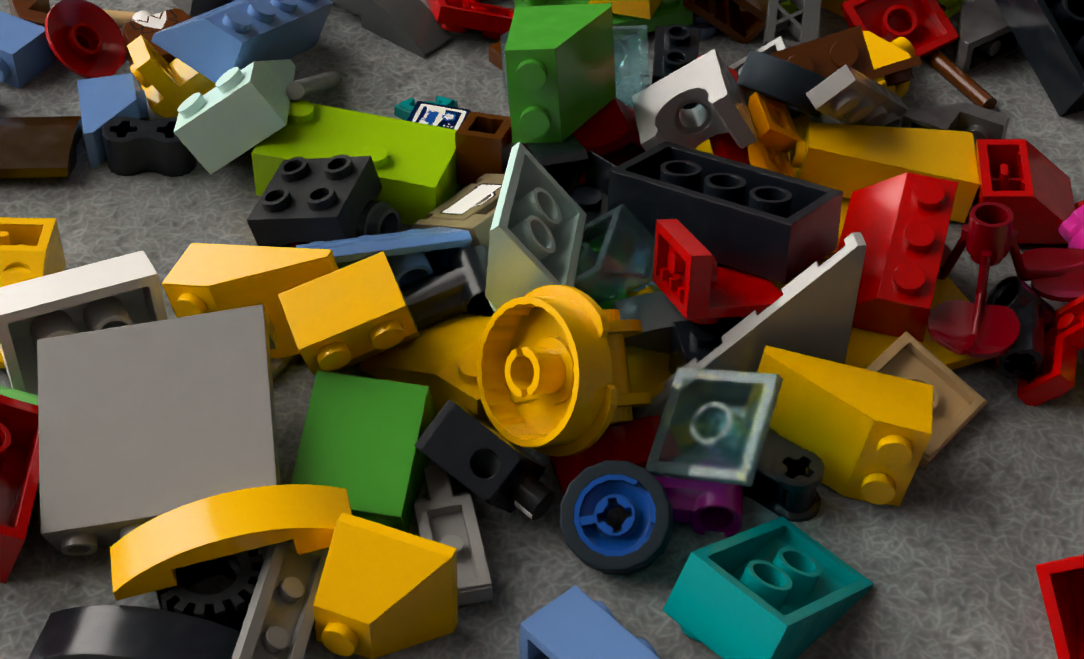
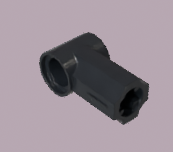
(450, 290)
(1035, 320)

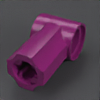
(705, 504)

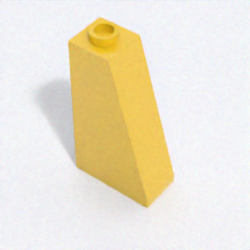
(863, 155)

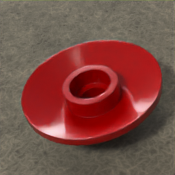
(85, 38)

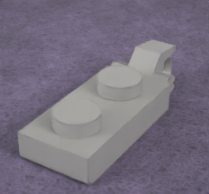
(453, 522)

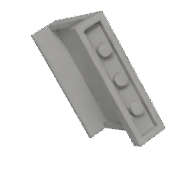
(152, 421)

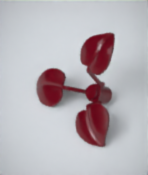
(994, 329)

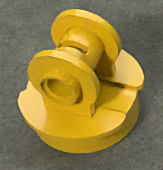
(556, 370)

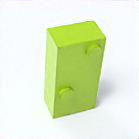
(410, 157)

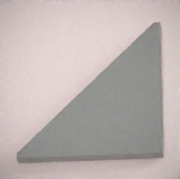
(808, 319)

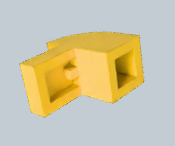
(165, 83)

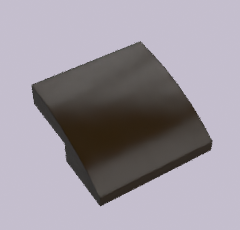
(39, 146)

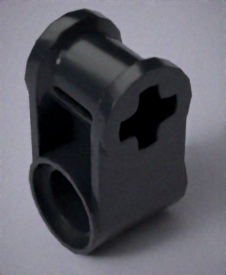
(782, 471)

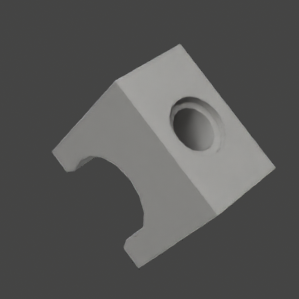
(719, 111)

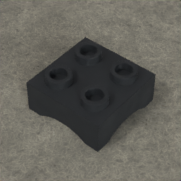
(314, 200)

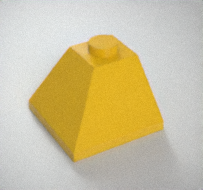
(384, 590)

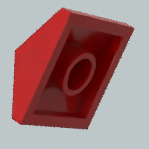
(916, 20)

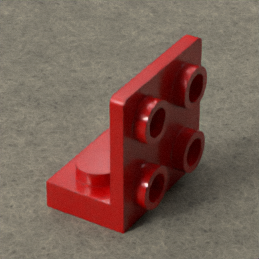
(695, 283)

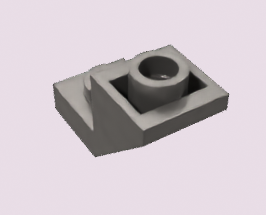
(959, 117)

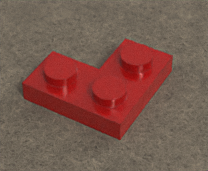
(463, 14)
(1060, 350)

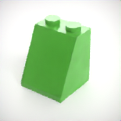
(558, 69)
(363, 440)

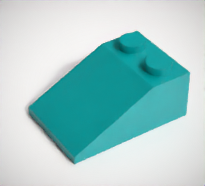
(763, 593)

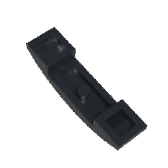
(132, 634)

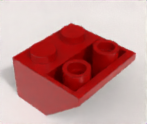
(1028, 184)

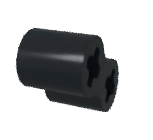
(146, 146)

